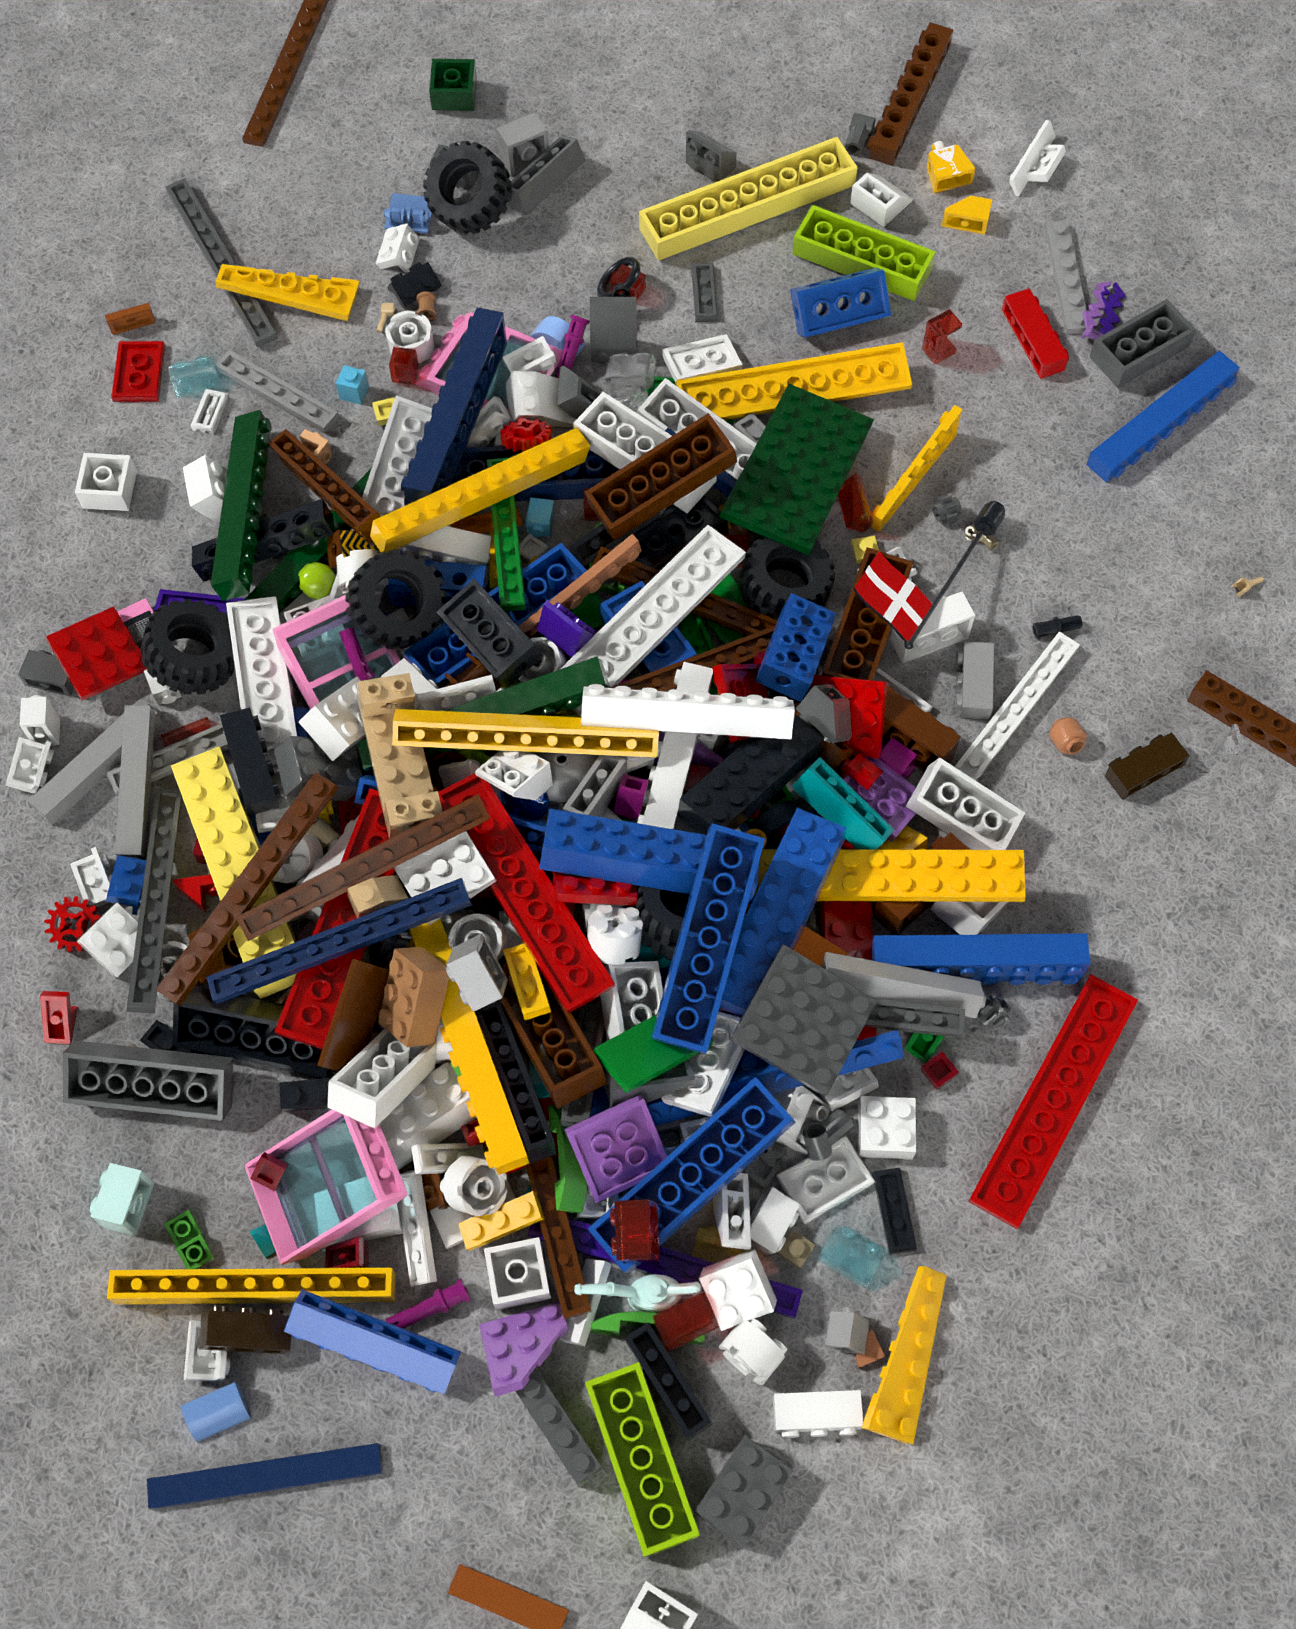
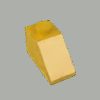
(968, 214)

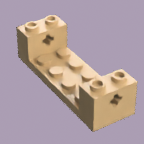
(398, 770)

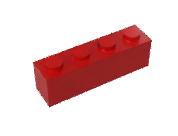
(1035, 333)

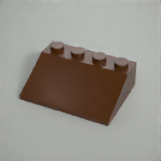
(355, 1015)

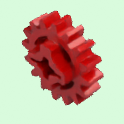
(525, 434)
(66, 915)

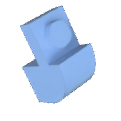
(553, 331)

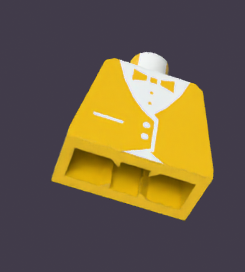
(948, 167)

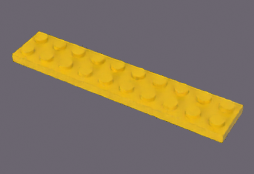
(828, 376)
(921, 875)

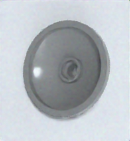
(566, 775)

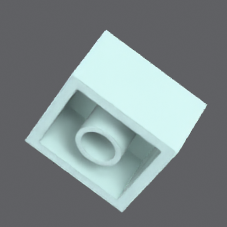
(121, 1199)

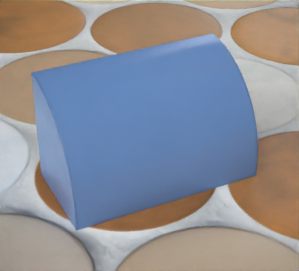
(215, 1411)

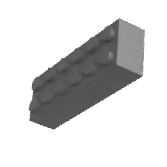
(147, 1080)

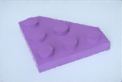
(520, 1344)

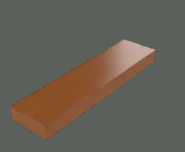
(506, 1600)

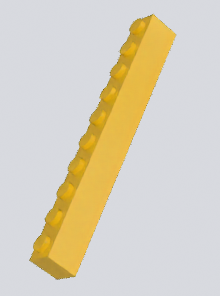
(479, 491)
(518, 733)
(475, 1063)
(250, 1285)

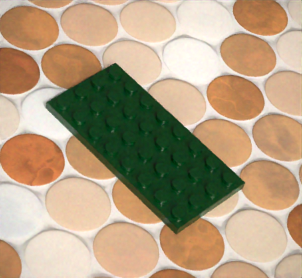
(797, 469)

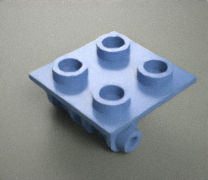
(408, 210)

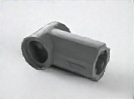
(860, 129)
(822, 1136)

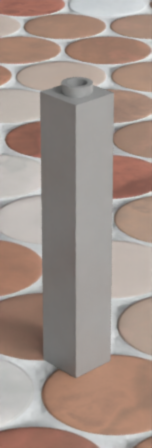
(84, 771)
(135, 782)
(907, 984)

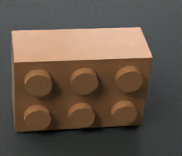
(414, 996)

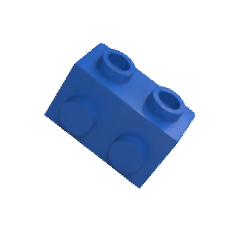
(127, 882)

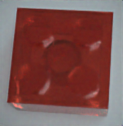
(635, 1231)

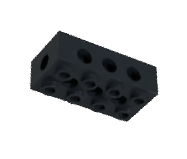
(674, 530)
(490, 633)

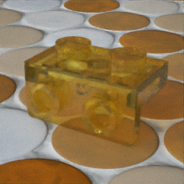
(709, 1246)

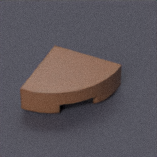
(872, 1351)

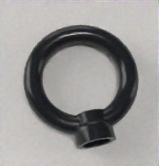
(627, 285)

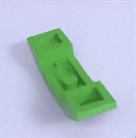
(572, 1186)
(612, 1323)

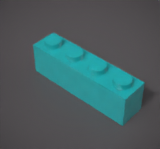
(843, 806)

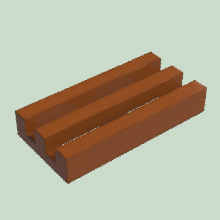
(130, 318)

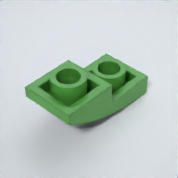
(189, 1240)

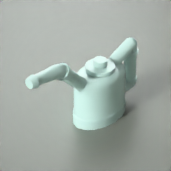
(647, 1293)

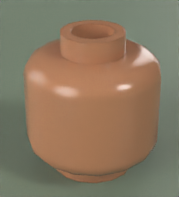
(1068, 735)

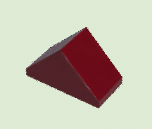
(348, 1254)

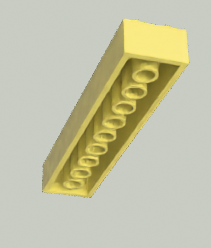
(747, 198)
(228, 844)

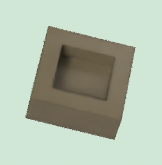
(796, 1249)

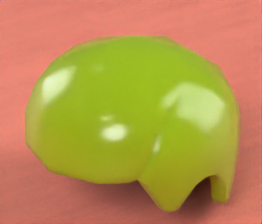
(316, 580)

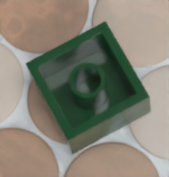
(453, 84)

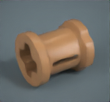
(426, 304)

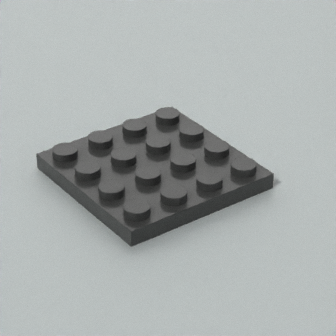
(803, 1020)

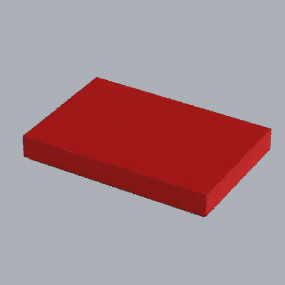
(138, 371)

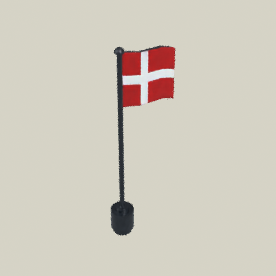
(899, 599)

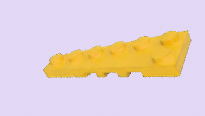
(312, 294)
(920, 466)
(898, 1401)

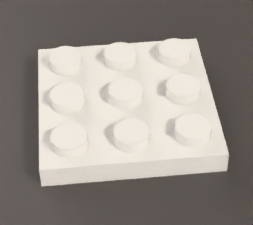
(444, 864)

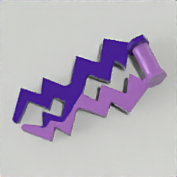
(1106, 306)

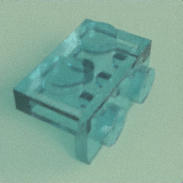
(194, 376)
(851, 1255)

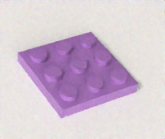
(887, 797)
(616, 1147)

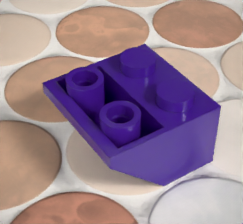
(564, 628)

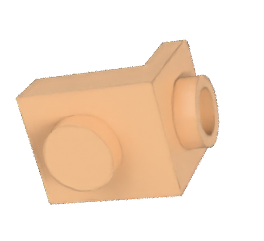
(317, 445)

